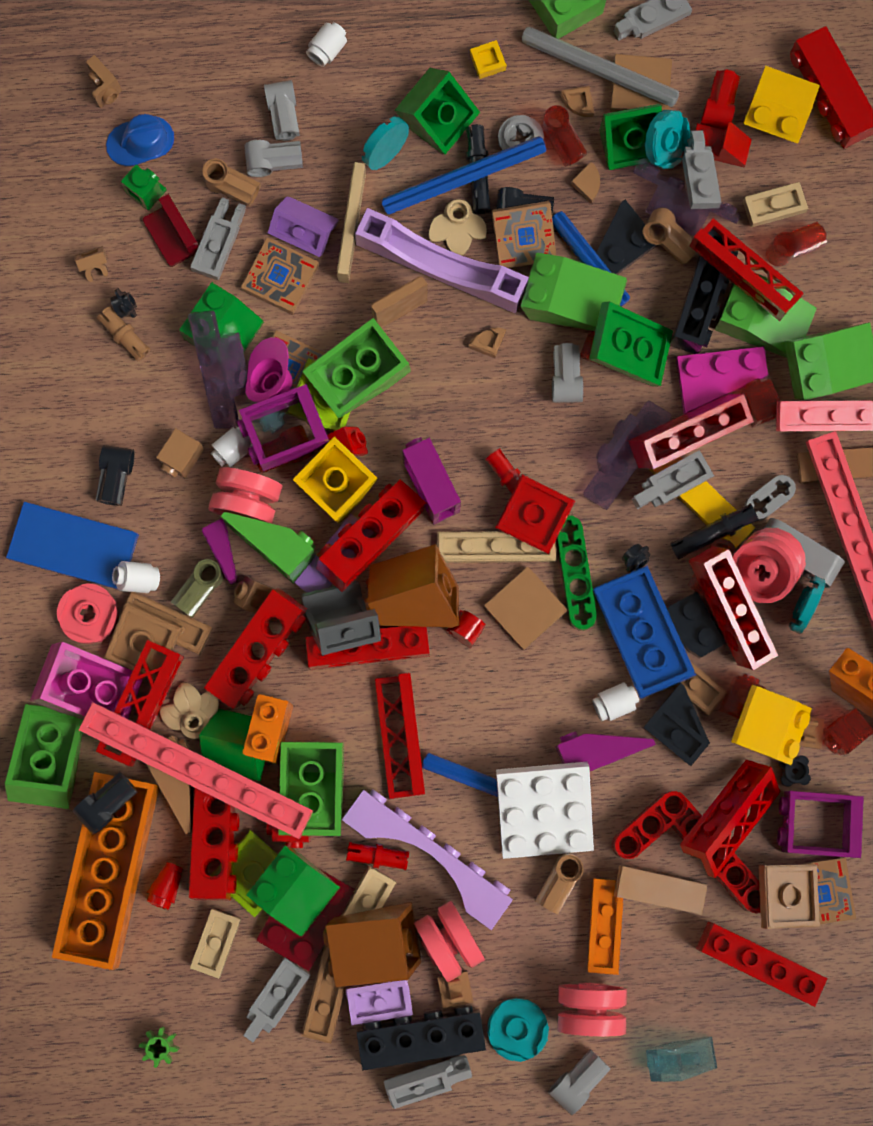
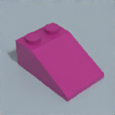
(77, 678)

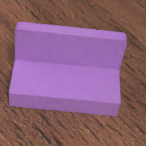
(302, 225)

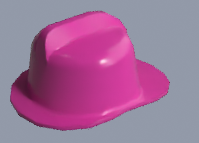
(268, 370)

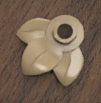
(456, 231)
(187, 707)

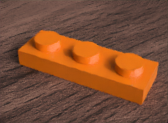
(604, 928)

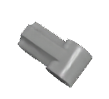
(282, 104)
(265, 158)
(567, 382)
(573, 1088)

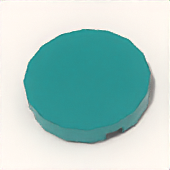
(667, 139)
(385, 143)
(807, 604)
(518, 1029)

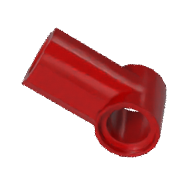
(720, 106)

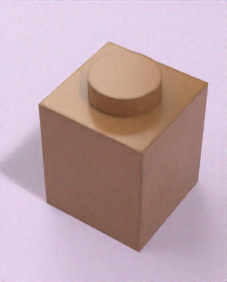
(179, 454)

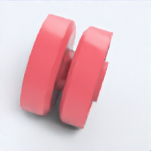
(245, 494)
(770, 564)
(447, 942)
(592, 1005)

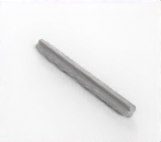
(600, 66)

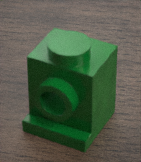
(143, 186)

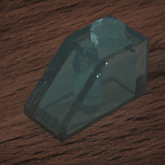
(681, 1059)

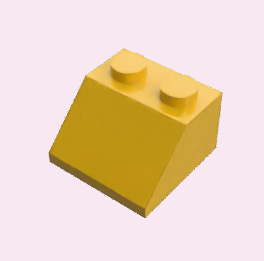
(781, 104)
(336, 480)
(771, 725)

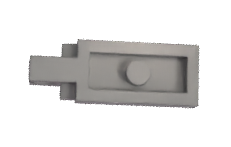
(651, 17)
(700, 173)
(674, 481)
(275, 998)
(427, 1081)

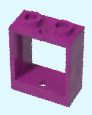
(274, 404)
(431, 479)
(851, 824)

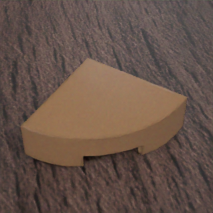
(578, 101)
(587, 182)
(488, 341)

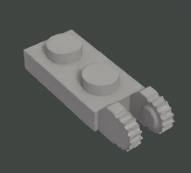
(217, 241)

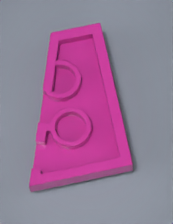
(715, 374)

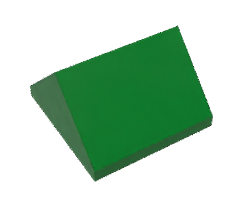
(625, 136)
(224, 743)

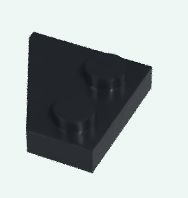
(624, 240)
(695, 626)
(679, 726)

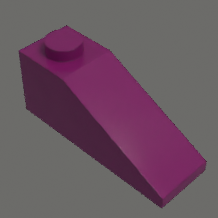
(599, 749)

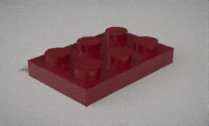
(305, 949)

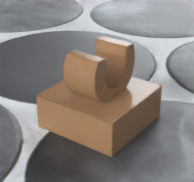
(92, 259)
(813, 734)
(456, 991)

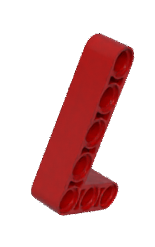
(678, 821)

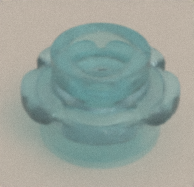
(272, 422)

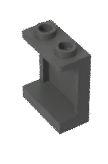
(340, 618)

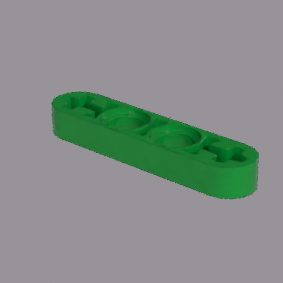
(579, 572)

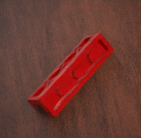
(743, 274)
(154, 699)
(411, 731)
(730, 812)

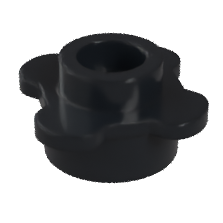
(123, 304)
(636, 557)
(802, 776)

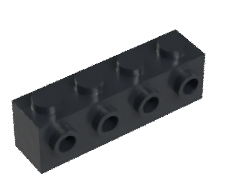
(700, 305)
(421, 1038)

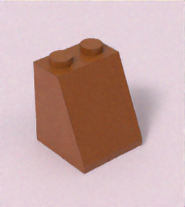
(414, 590)
(373, 946)

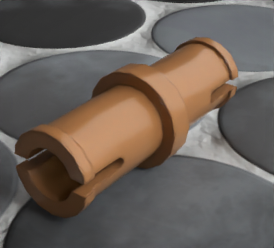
(123, 334)

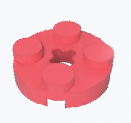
(80, 598)

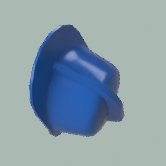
(140, 140)

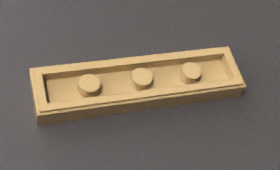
(351, 222)
(488, 547)

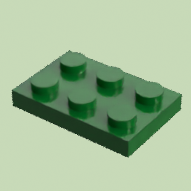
(631, 344)

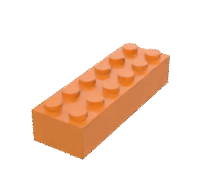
(105, 881)

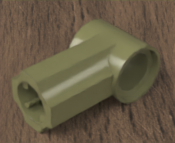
(195, 590)

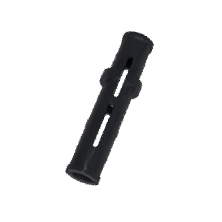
(475, 152)
(720, 528)

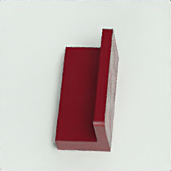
(171, 232)

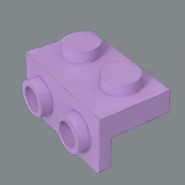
(378, 1001)

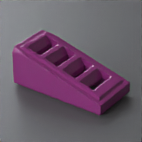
(219, 542)

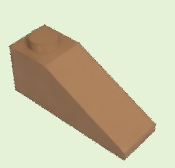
(177, 793)

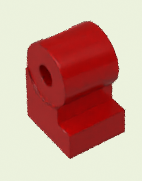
(468, 630)

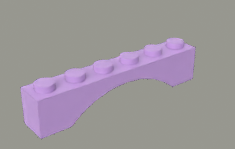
(484, 280)
(375, 820)

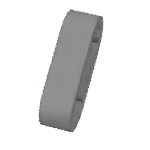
(774, 503)

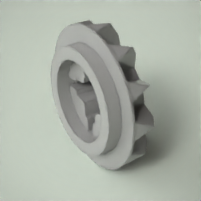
(526, 126)

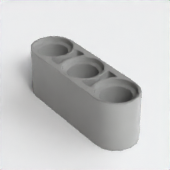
(818, 559)

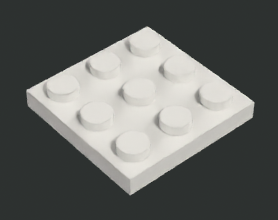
(545, 810)

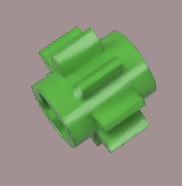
(166, 1041)

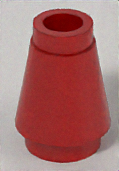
(165, 887)

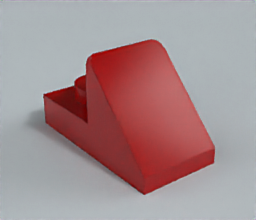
(727, 145)

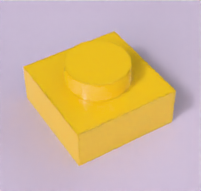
(488, 59)

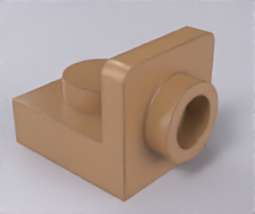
(107, 85)
(251, 594)

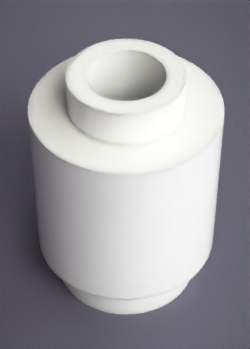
(326, 44)
(231, 447)
(136, 577)
(615, 702)

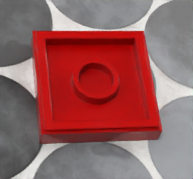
(535, 514)

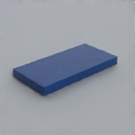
(70, 544)
(644, 632)

